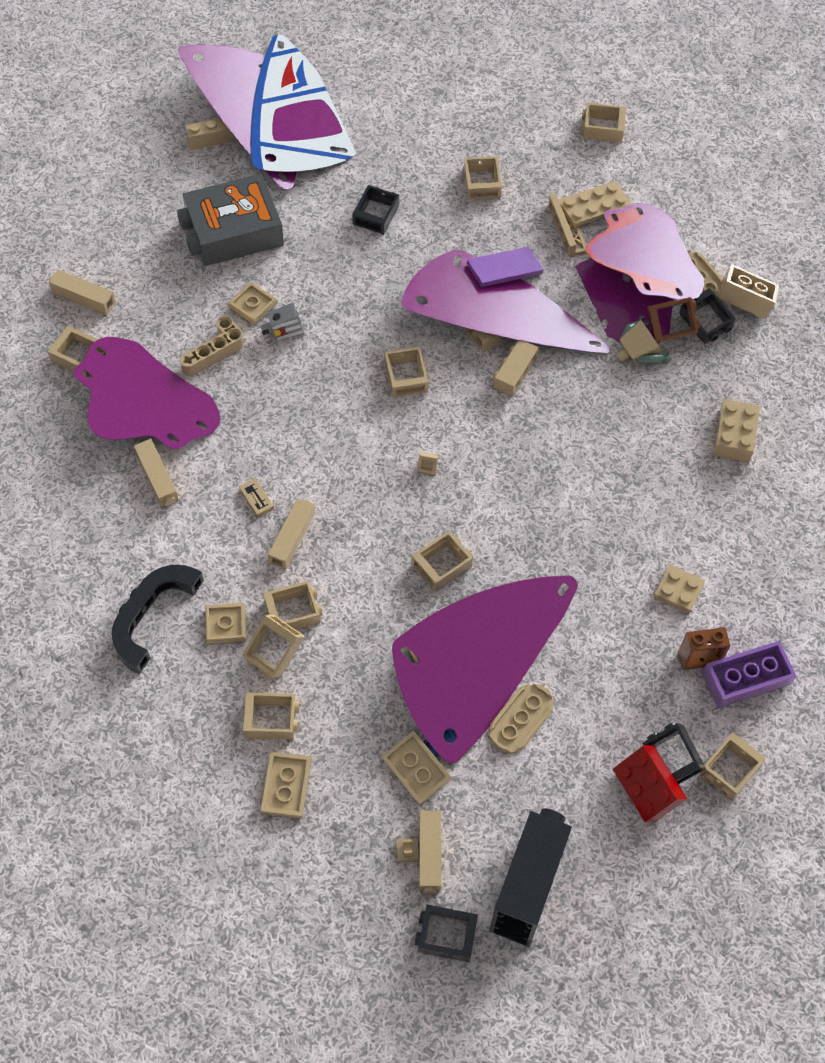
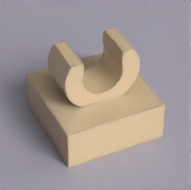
(427, 463)
(407, 850)

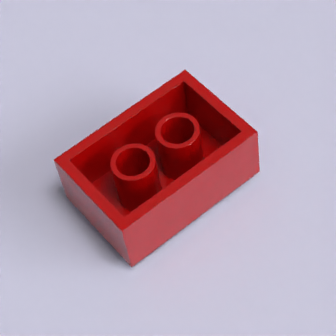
(649, 783)

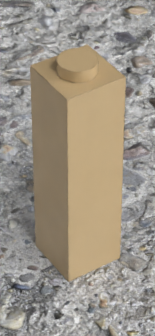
(82, 292)
(156, 473)
(291, 533)
(430, 852)

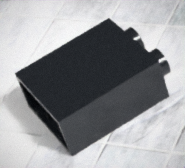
(530, 876)

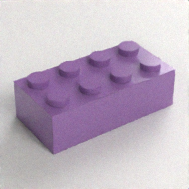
(748, 674)

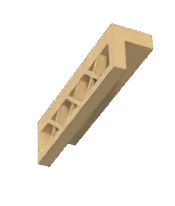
(565, 229)

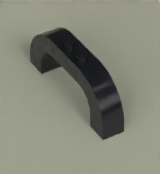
(140, 600)

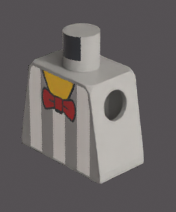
(283, 322)

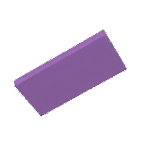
(504, 266)

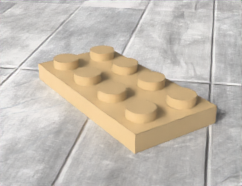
(592, 203)

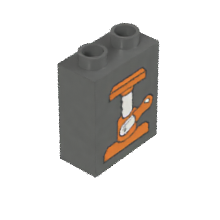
(231, 220)

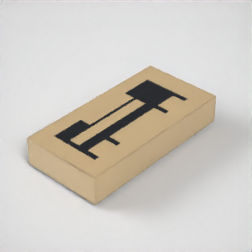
(256, 497)

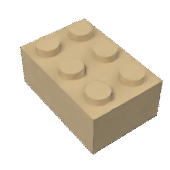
(748, 291)
(736, 430)

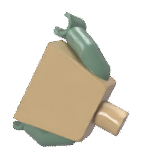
(641, 345)

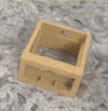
(604, 112)
(482, 190)
(62, 344)
(407, 386)
(428, 573)
(290, 592)
(284, 630)
(275, 699)
(742, 750)

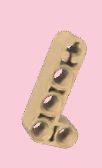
(226, 343)

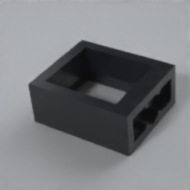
(371, 221)
(719, 308)
(670, 731)
(445, 952)

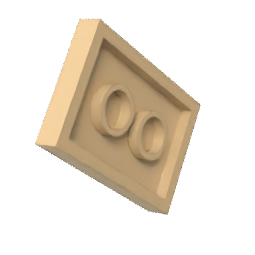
(417, 767)
(286, 785)

